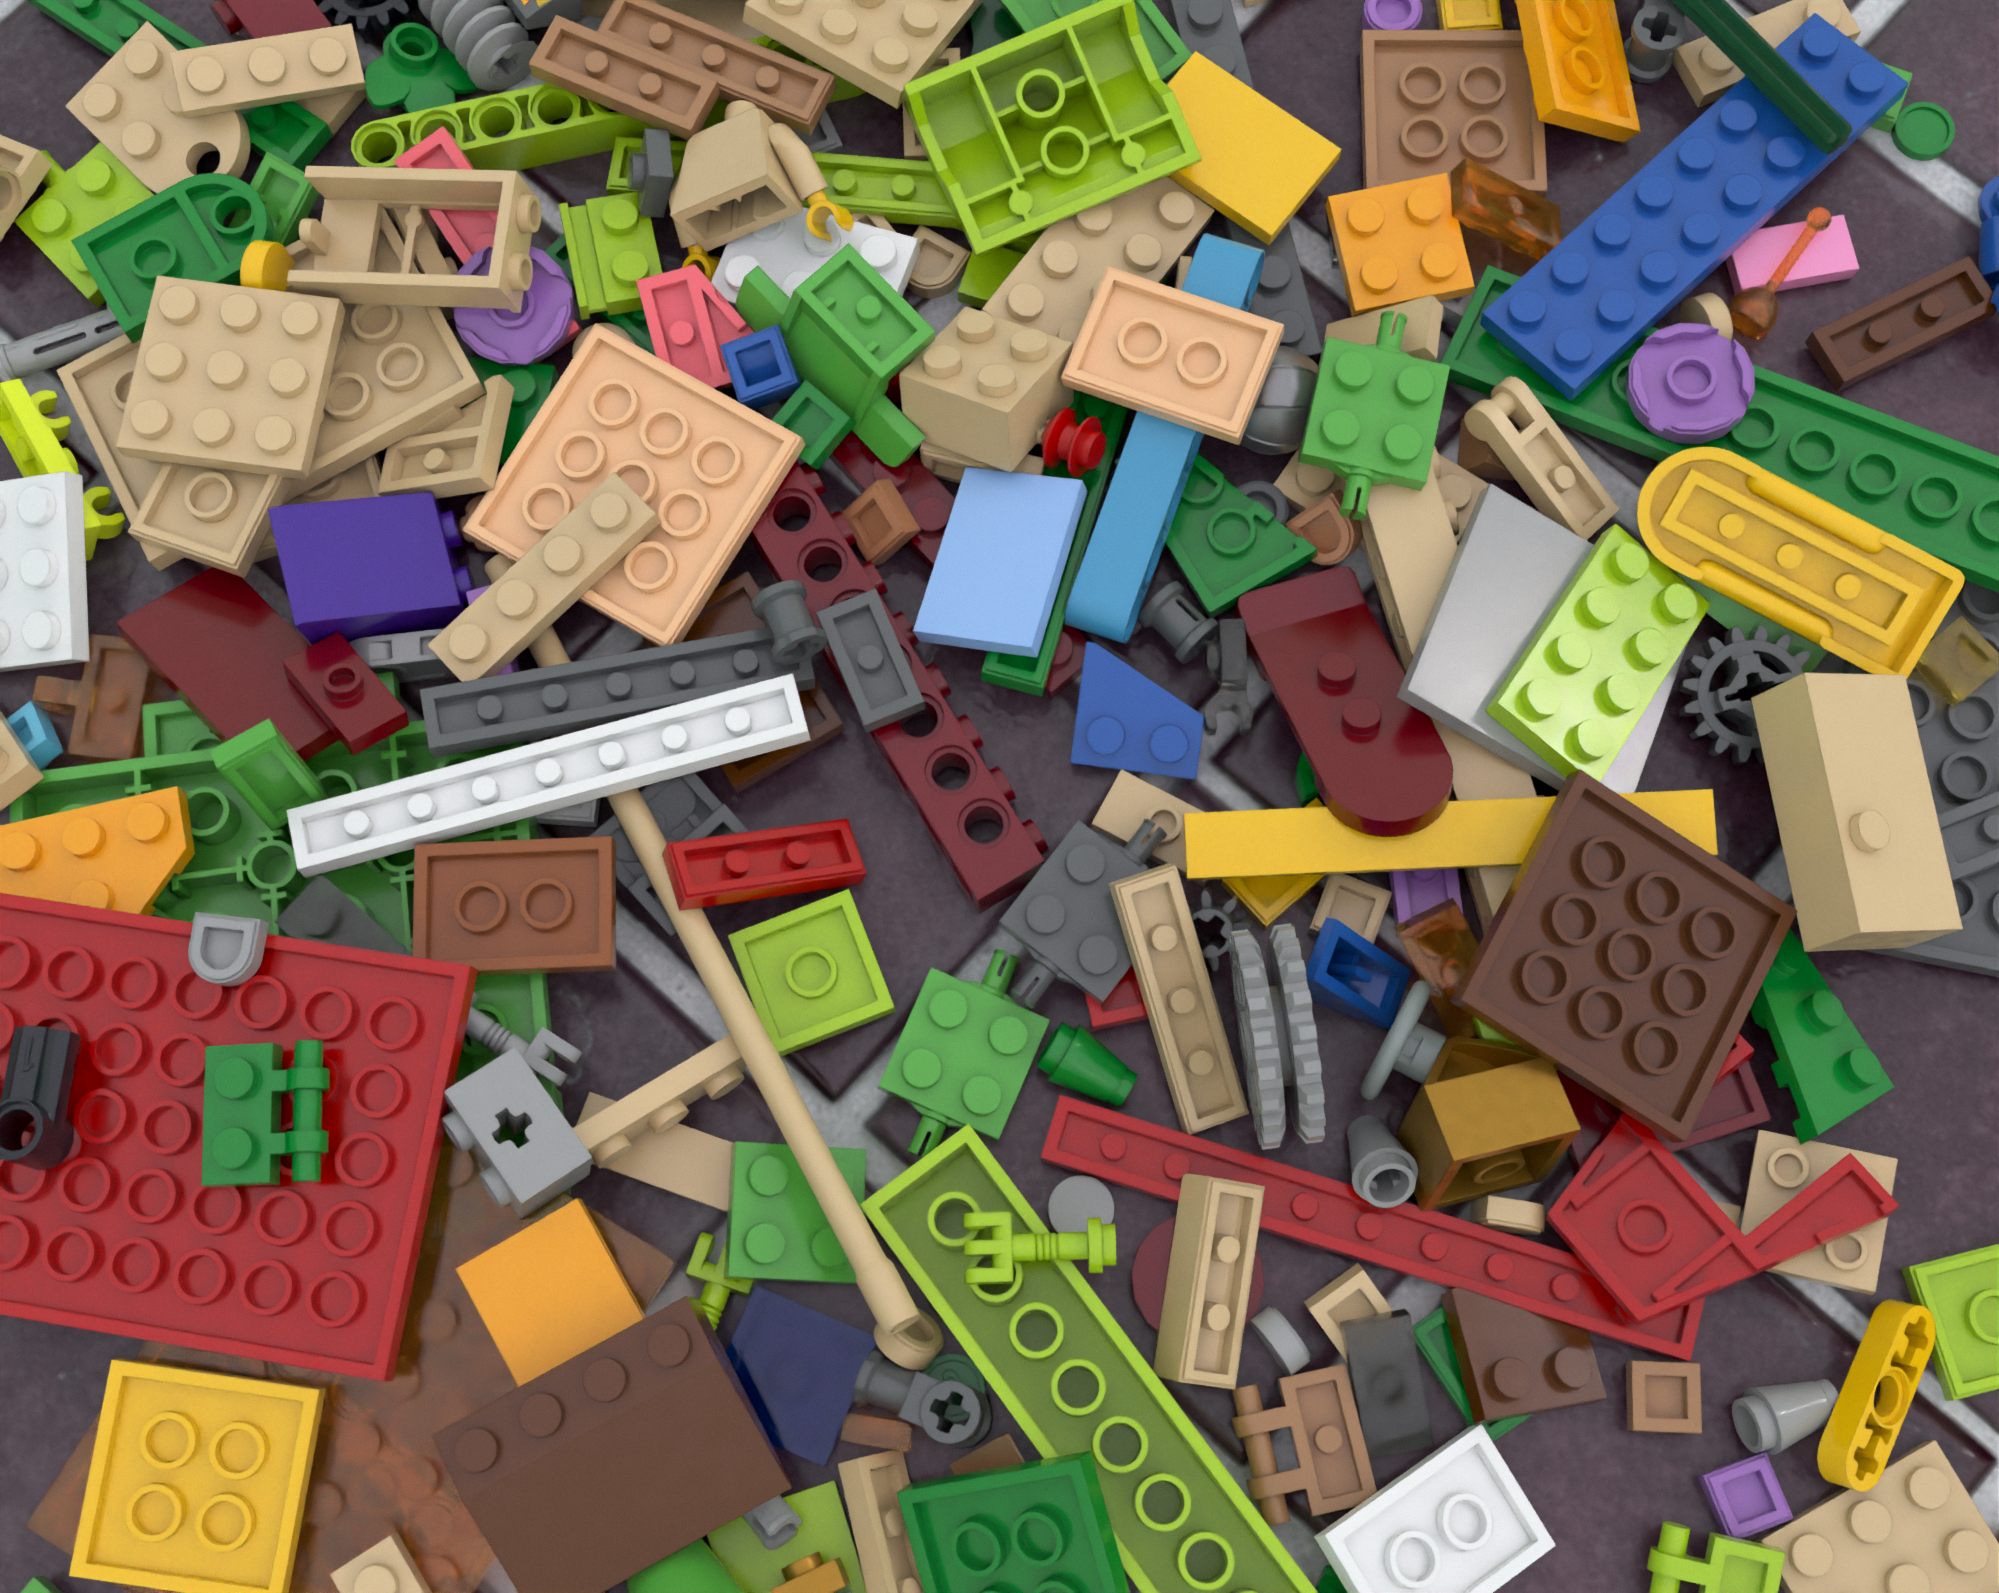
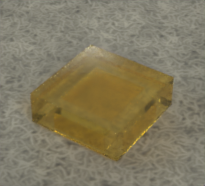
(1958, 661)

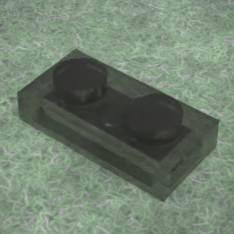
(330, 917)

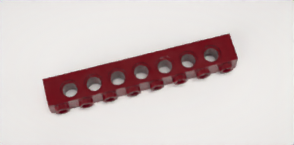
(984, 870)

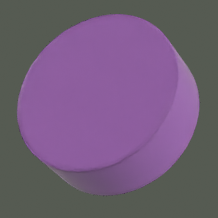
(1391, 14)

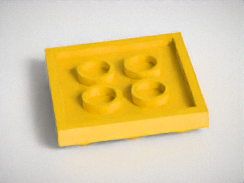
(197, 1480)

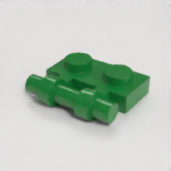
(245, 1114)

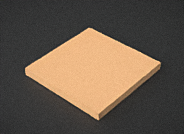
(677, 444)

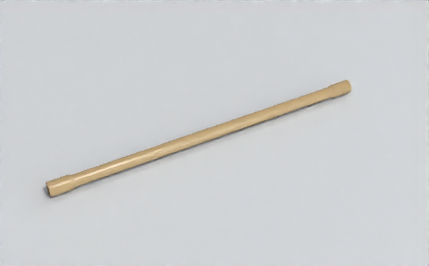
(873, 1270)

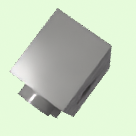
(513, 1097)

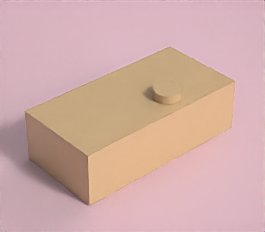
(1855, 812)

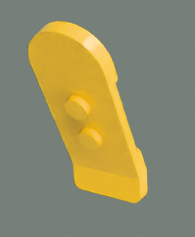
(1795, 558)

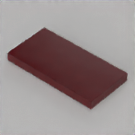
(225, 658)

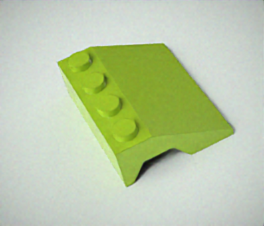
(1049, 124)

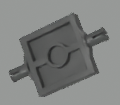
(1070, 914)

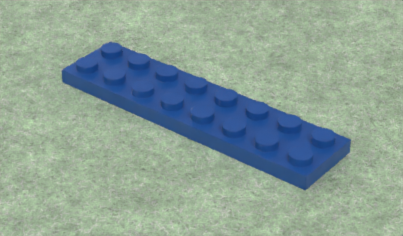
(1683, 215)

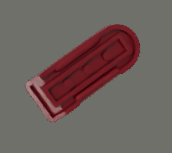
(1339, 689)

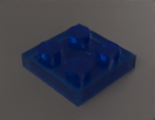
(797, 1372)

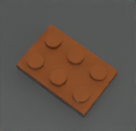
(517, 905)

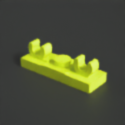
(36, 451)

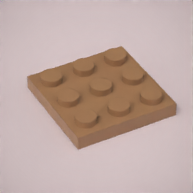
(1448, 99)

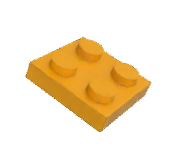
(1399, 244)

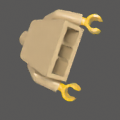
(743, 180)

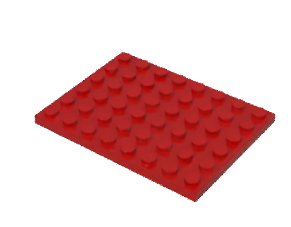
(123, 1226)

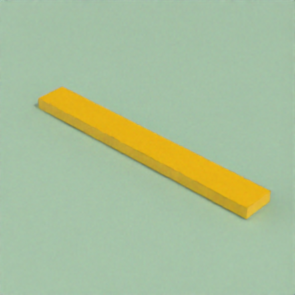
(1462, 837)

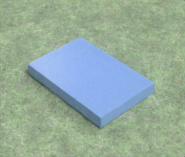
(1000, 561)

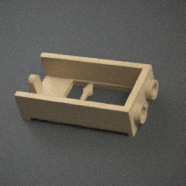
(351, 225)

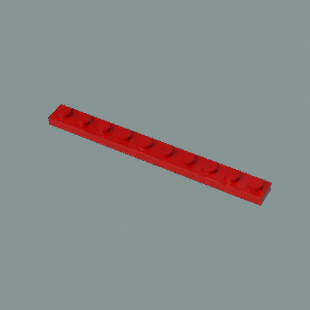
(1340, 1221)

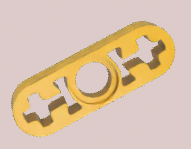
(1862, 1435)

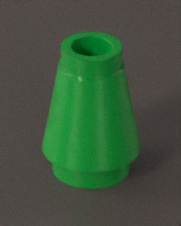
(1085, 1065)

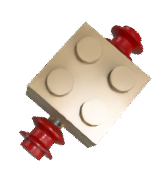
(997, 393)

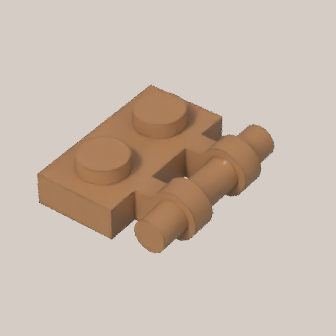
(1325, 1441)

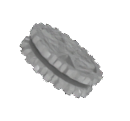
(1277, 1036)

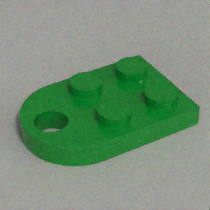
(172, 236)

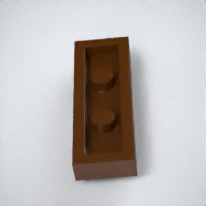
(1902, 323)

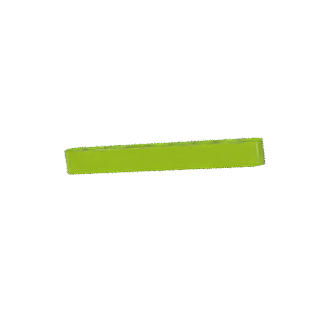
(529, 117)

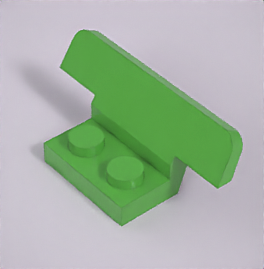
(848, 342)

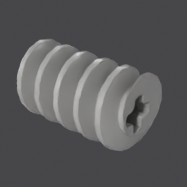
(483, 40)

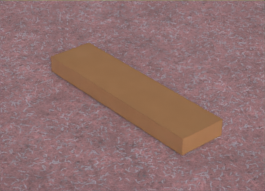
(744, 70)

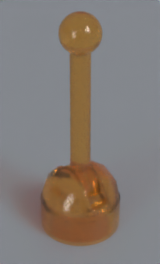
(1756, 307)

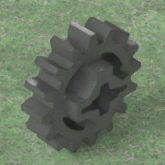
(1741, 670)

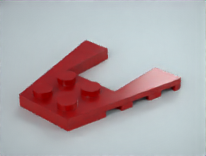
(1665, 1241)

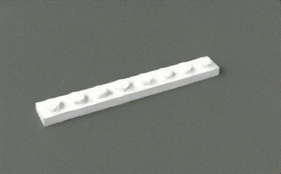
(547, 775)

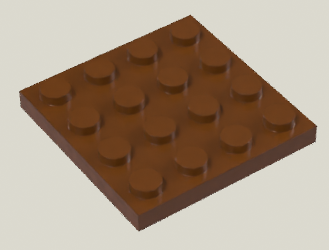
(1625, 956)

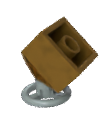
(1483, 1114)

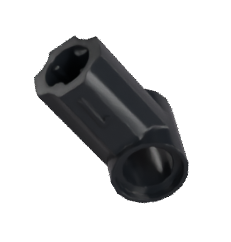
(38, 1091)

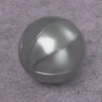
(1282, 405)

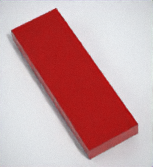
(763, 864)

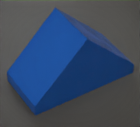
(1354, 975)

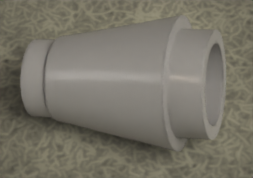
(1379, 1163)
(1782, 1414)

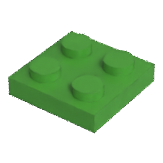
(776, 1221)

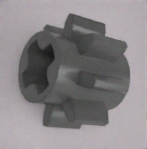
(1206, 911)

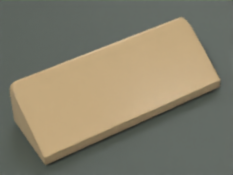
(1208, 1281)

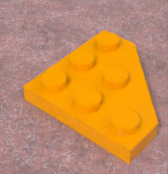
(100, 854)

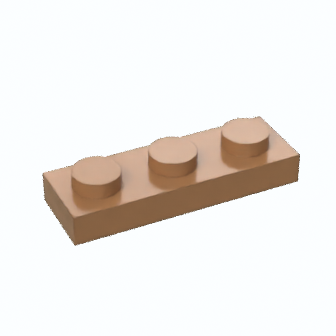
(624, 78)

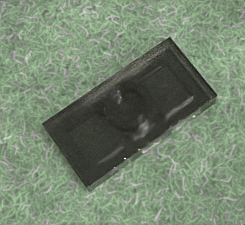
(1387, 1383)

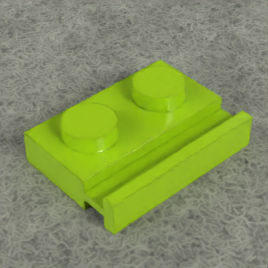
(608, 252)

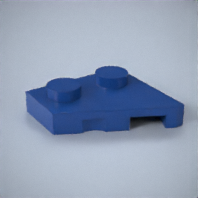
(1132, 721)

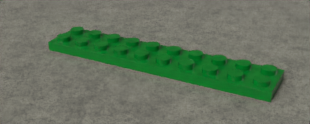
(1850, 455)

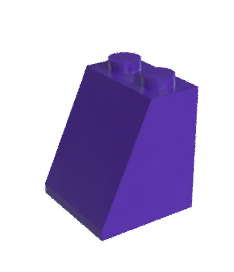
(371, 565)

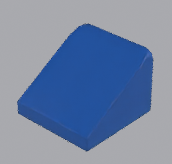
(761, 368)

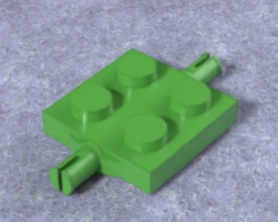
(1374, 414)
(963, 1054)

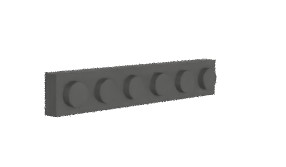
(596, 691)

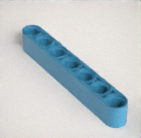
(1152, 472)

